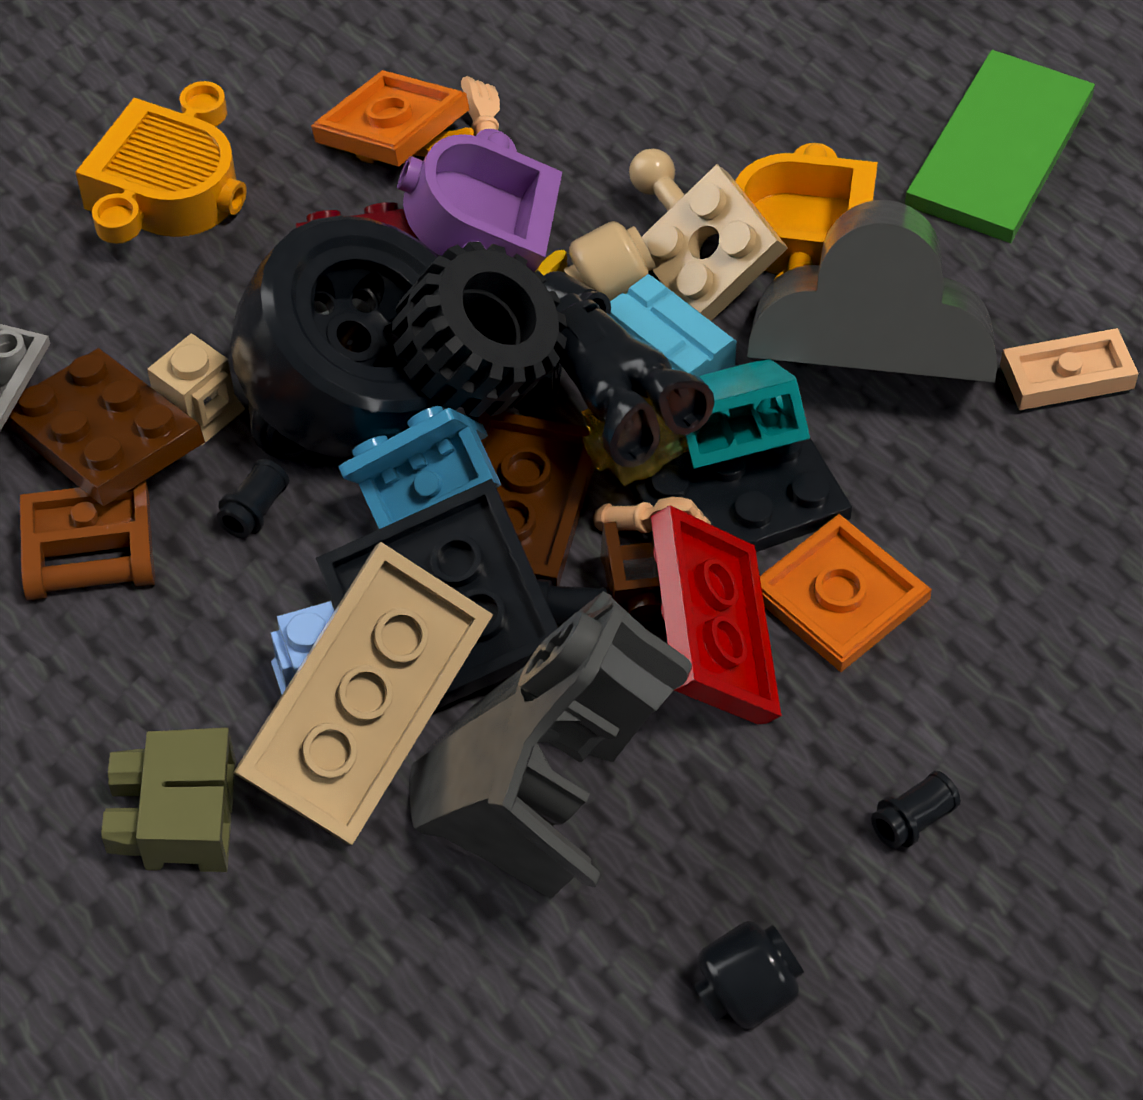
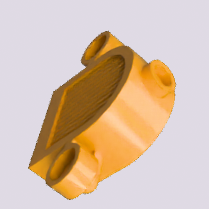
(163, 169)
(804, 197)

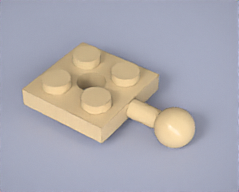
(708, 208)

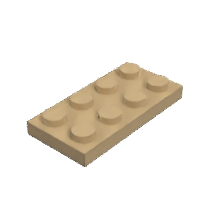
(363, 694)

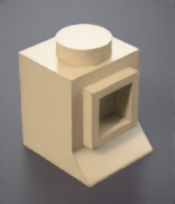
(197, 383)

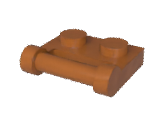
(76, 523)

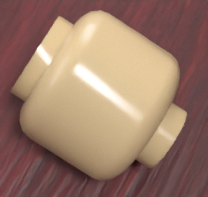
(610, 259)

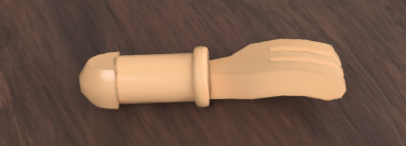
(483, 104)
(639, 517)

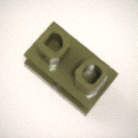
(183, 803)

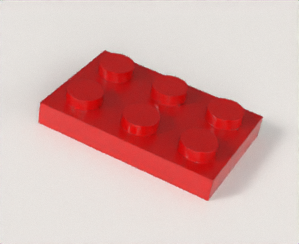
(716, 615)

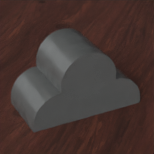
(877, 303)

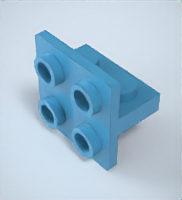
(420, 465)

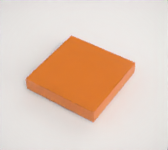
(390, 117)
(841, 592)

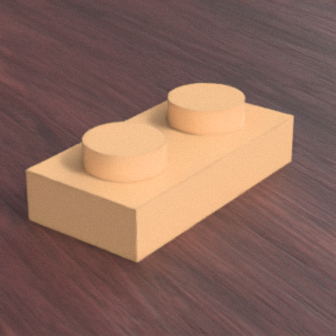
(1068, 369)

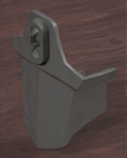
(581, 693)

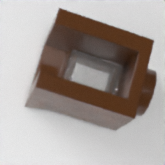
(631, 575)

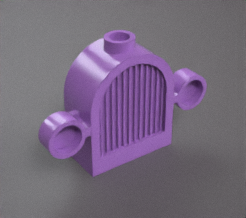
(480, 193)

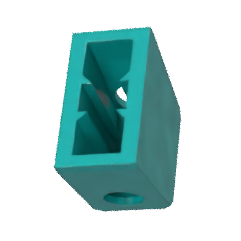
(749, 413)

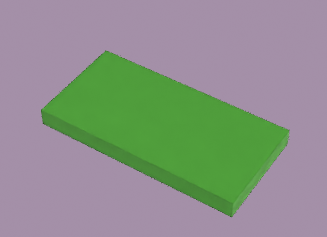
(1000, 146)

